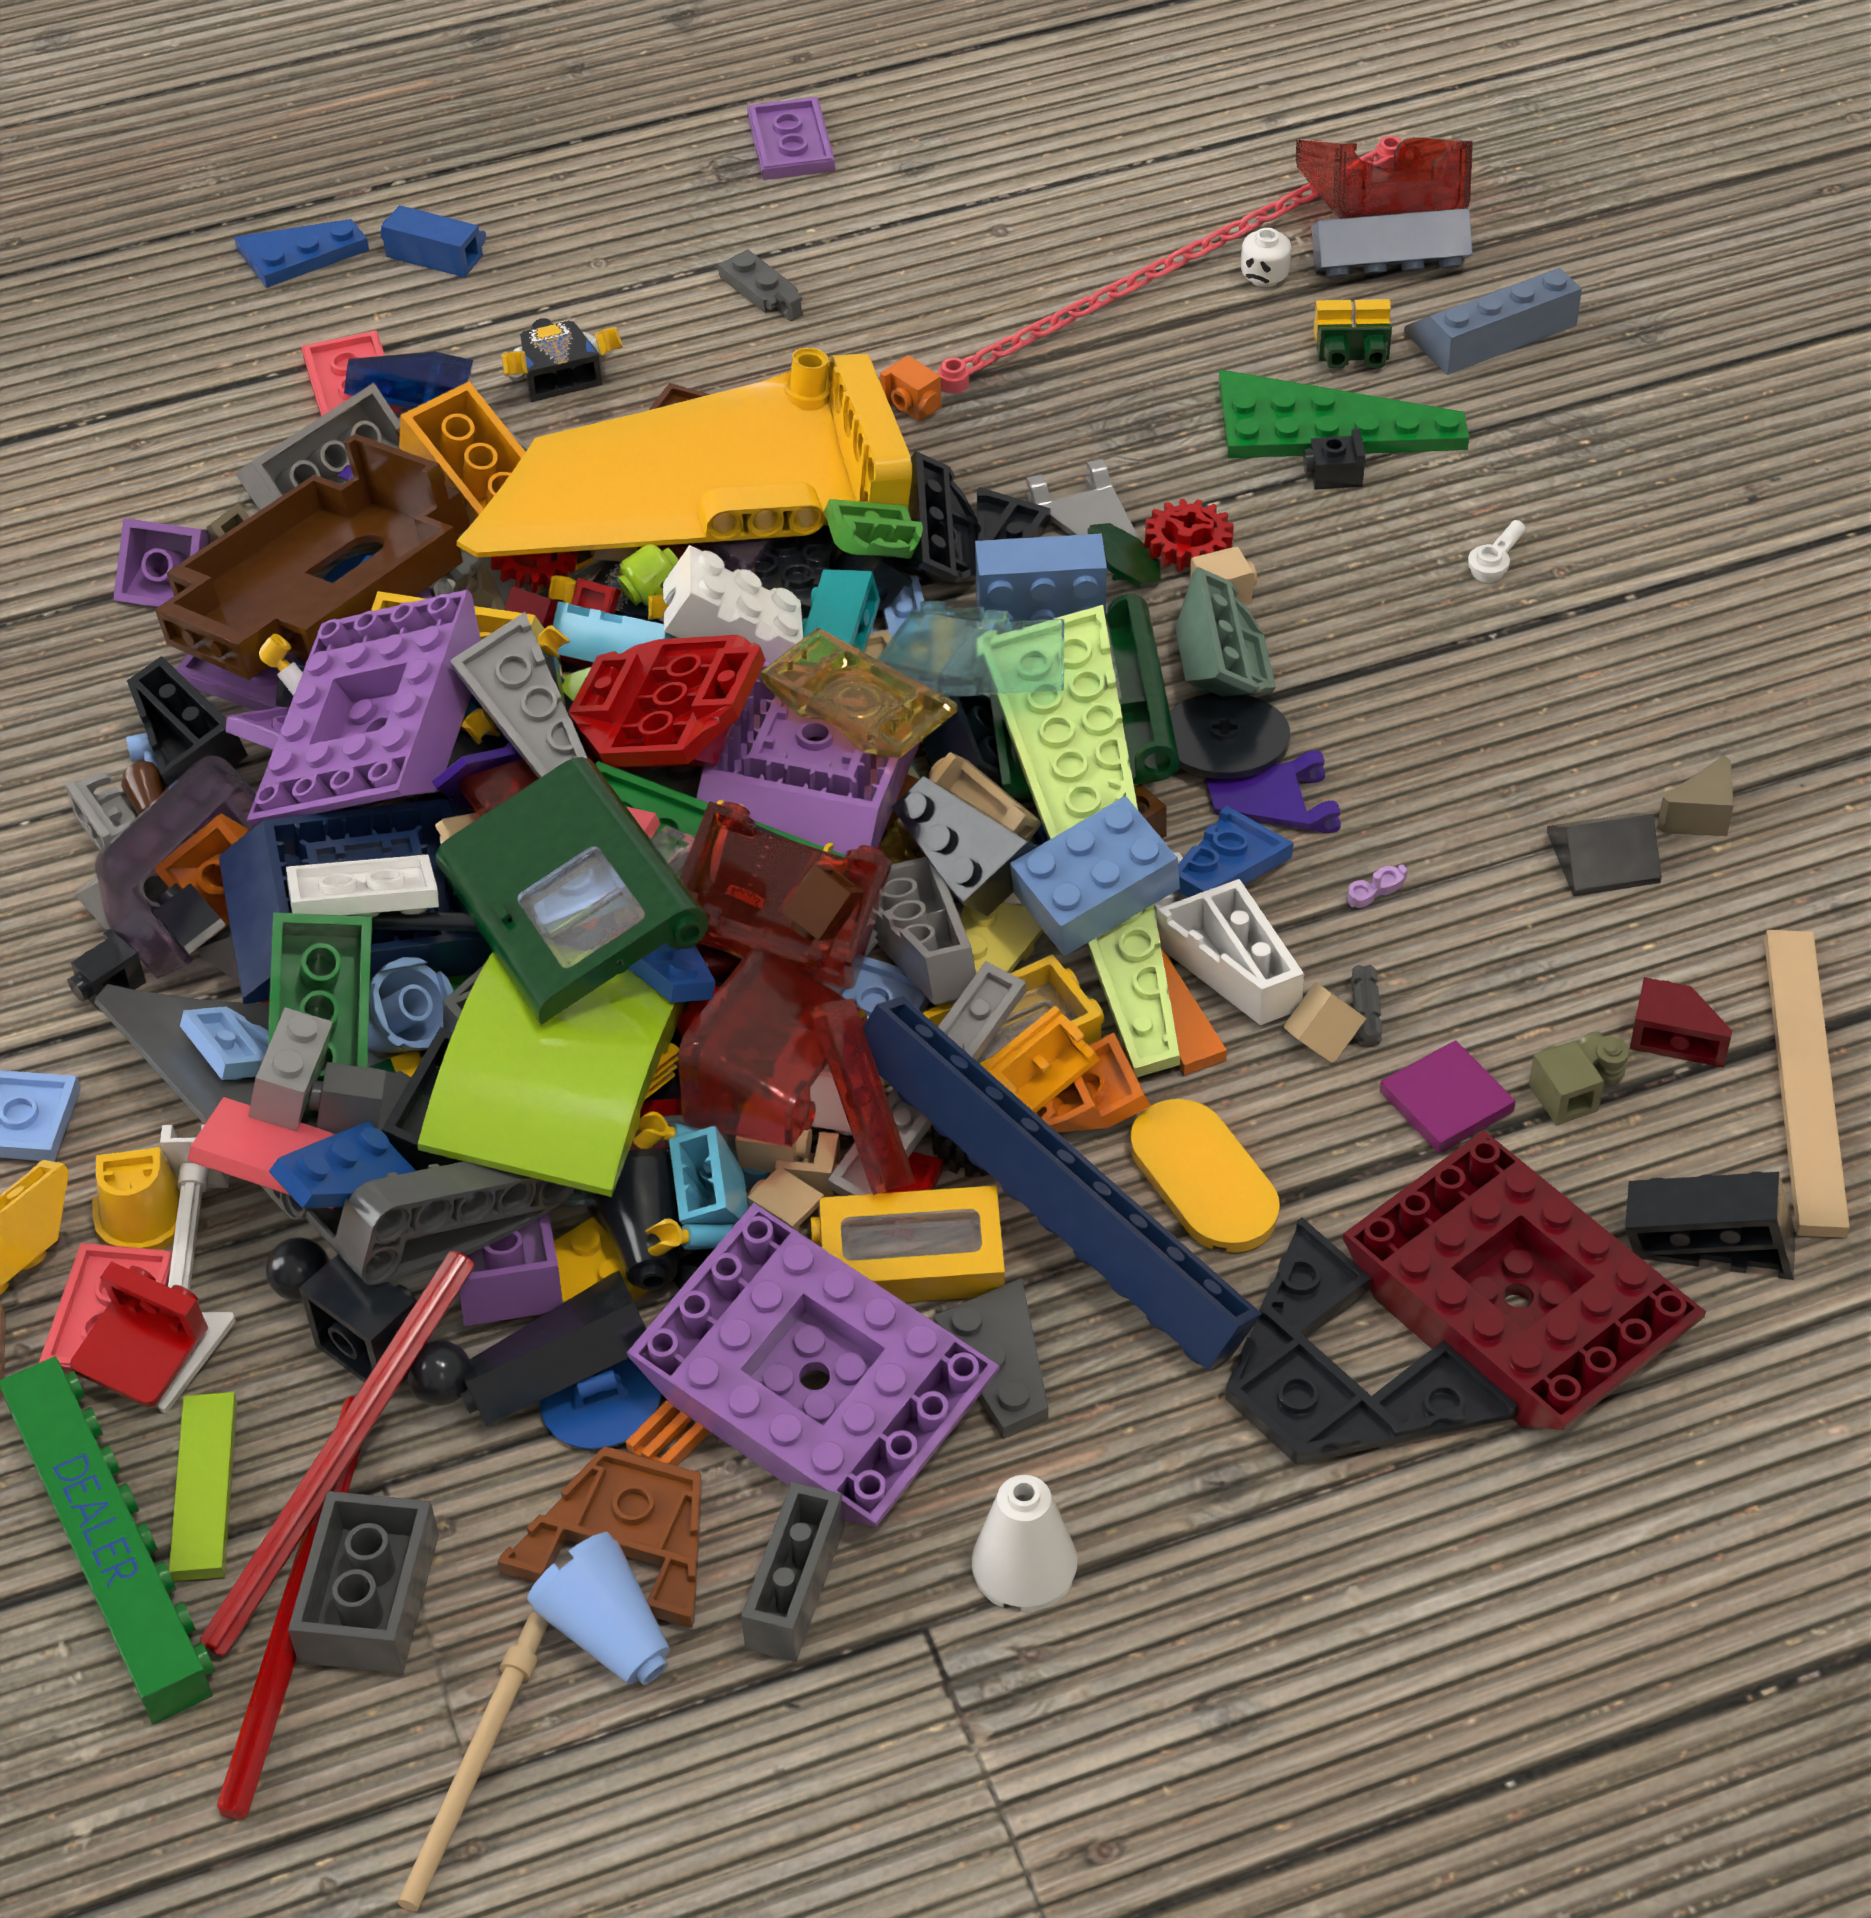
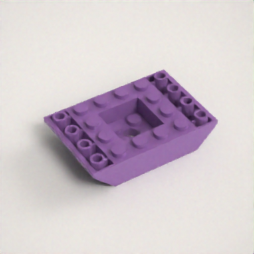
(372, 710)
(803, 786)
(782, 1307)

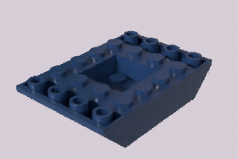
(257, 884)

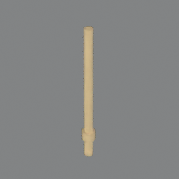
(515, 1669)

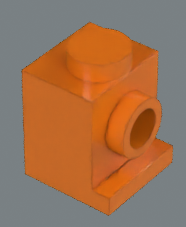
(912, 387)

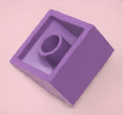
(146, 556)
(513, 1277)

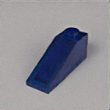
(408, 378)

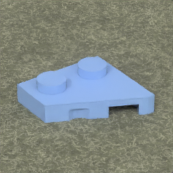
(226, 1041)

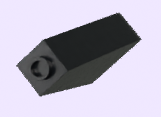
(555, 1350)

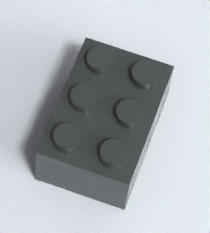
(364, 1582)

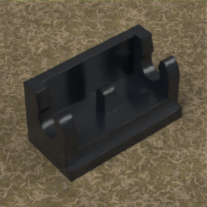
(885, 570)

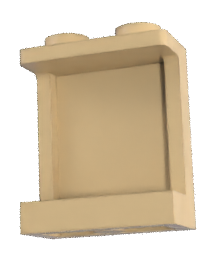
(975, 787)

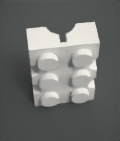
(719, 602)

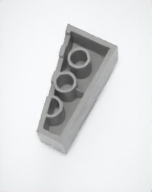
(924, 931)

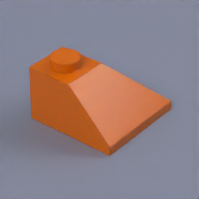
(199, 864)

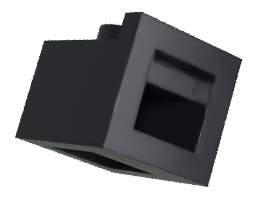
(1336, 461)
(108, 963)

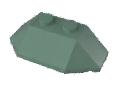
(1221, 640)

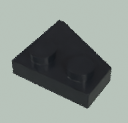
(1008, 517)

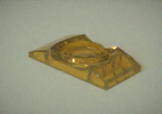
(857, 694)

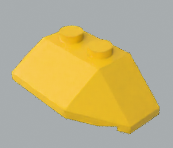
(31, 1218)

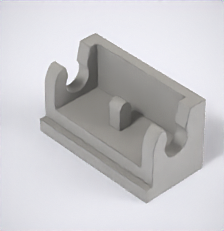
(100, 814)

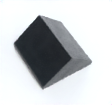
(1607, 852)

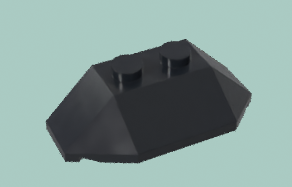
(948, 524)

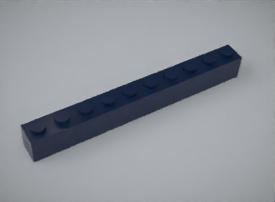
(1058, 1185)

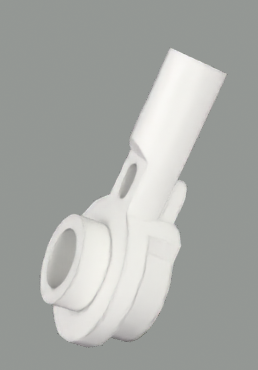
(1491, 561)

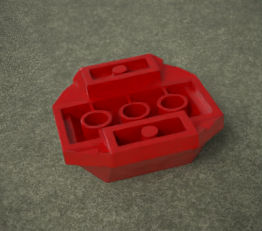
(666, 701)

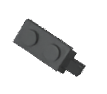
(761, 284)

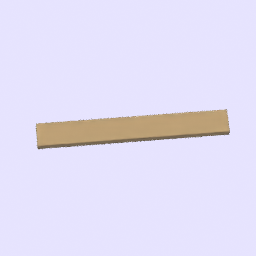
(1806, 1085)

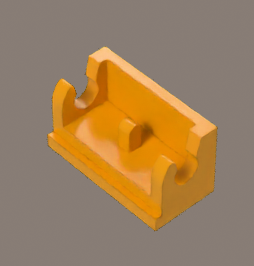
(1042, 1060)

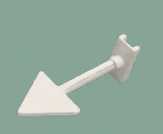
(192, 1182)

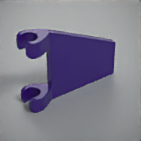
(451, 778)
(1276, 795)

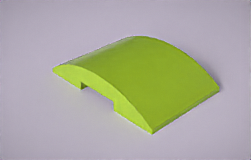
(550, 1095)

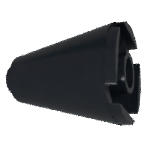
(639, 1201)

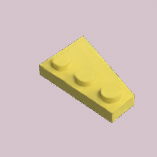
(1001, 937)

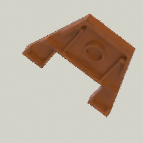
(644, 1507)

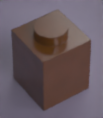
(822, 903)

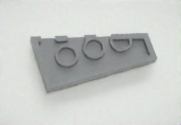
(520, 696)

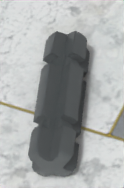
(1367, 1003)

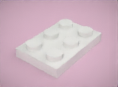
(363, 887)

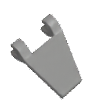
(1079, 511)

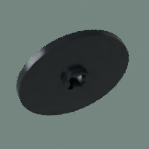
(1229, 735)

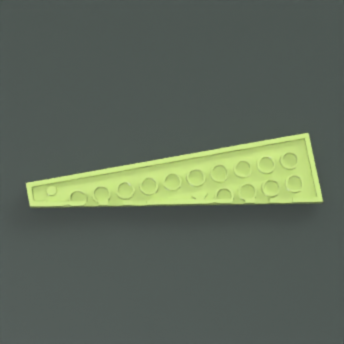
(1074, 767)

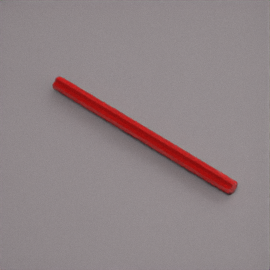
(336, 1454)
(271, 1680)

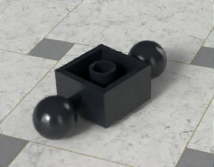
(359, 1320)

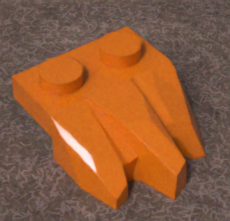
(1099, 1096)

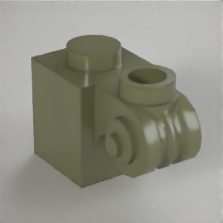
(1572, 1075)

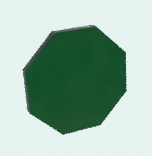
(1127, 556)

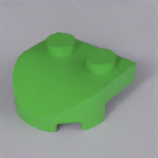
(873, 528)

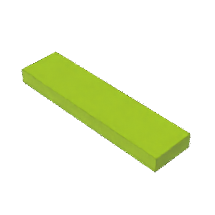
(203, 1487)

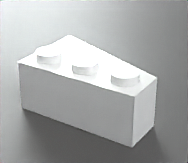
(1233, 950)

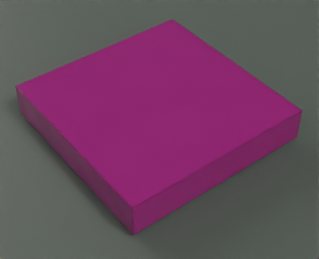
(1447, 1096)

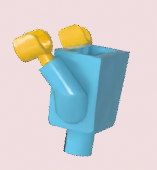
(706, 1182)

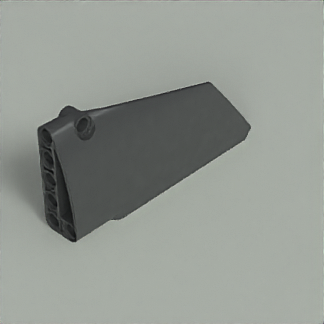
(389, 1223)

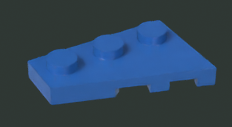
(299, 250)
(1231, 851)
(676, 974)
(336, 1166)

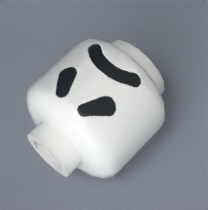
(1266, 257)

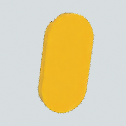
(1204, 1175)

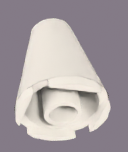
(1024, 1548)

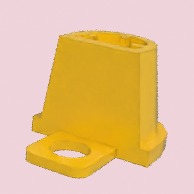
(135, 1199)

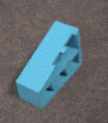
(598, 632)

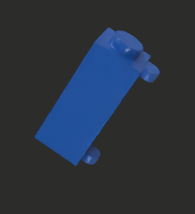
(432, 241)

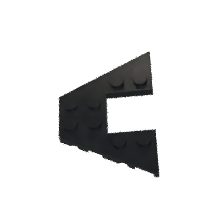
(1311, 1403)

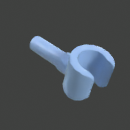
(140, 748)

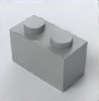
(290, 1068)

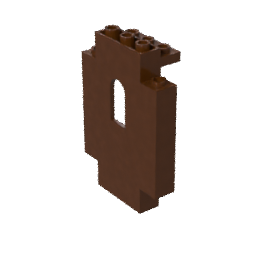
(262, 570)

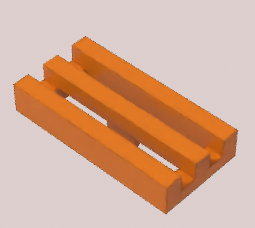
(660, 1429)

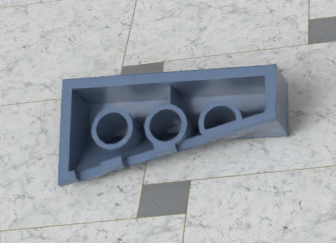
(1392, 241)
(1499, 321)

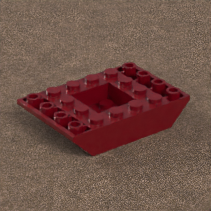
(1497, 1229)

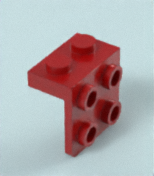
(140, 1335)

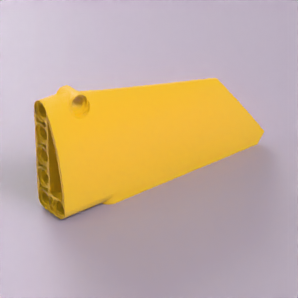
(706, 467)

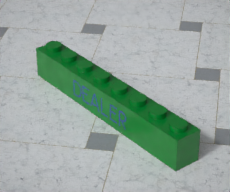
(106, 1540)

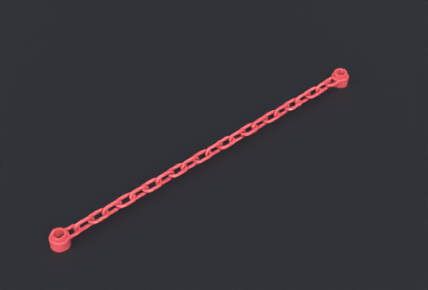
(956, 374)

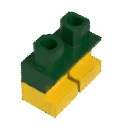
(1366, 340)

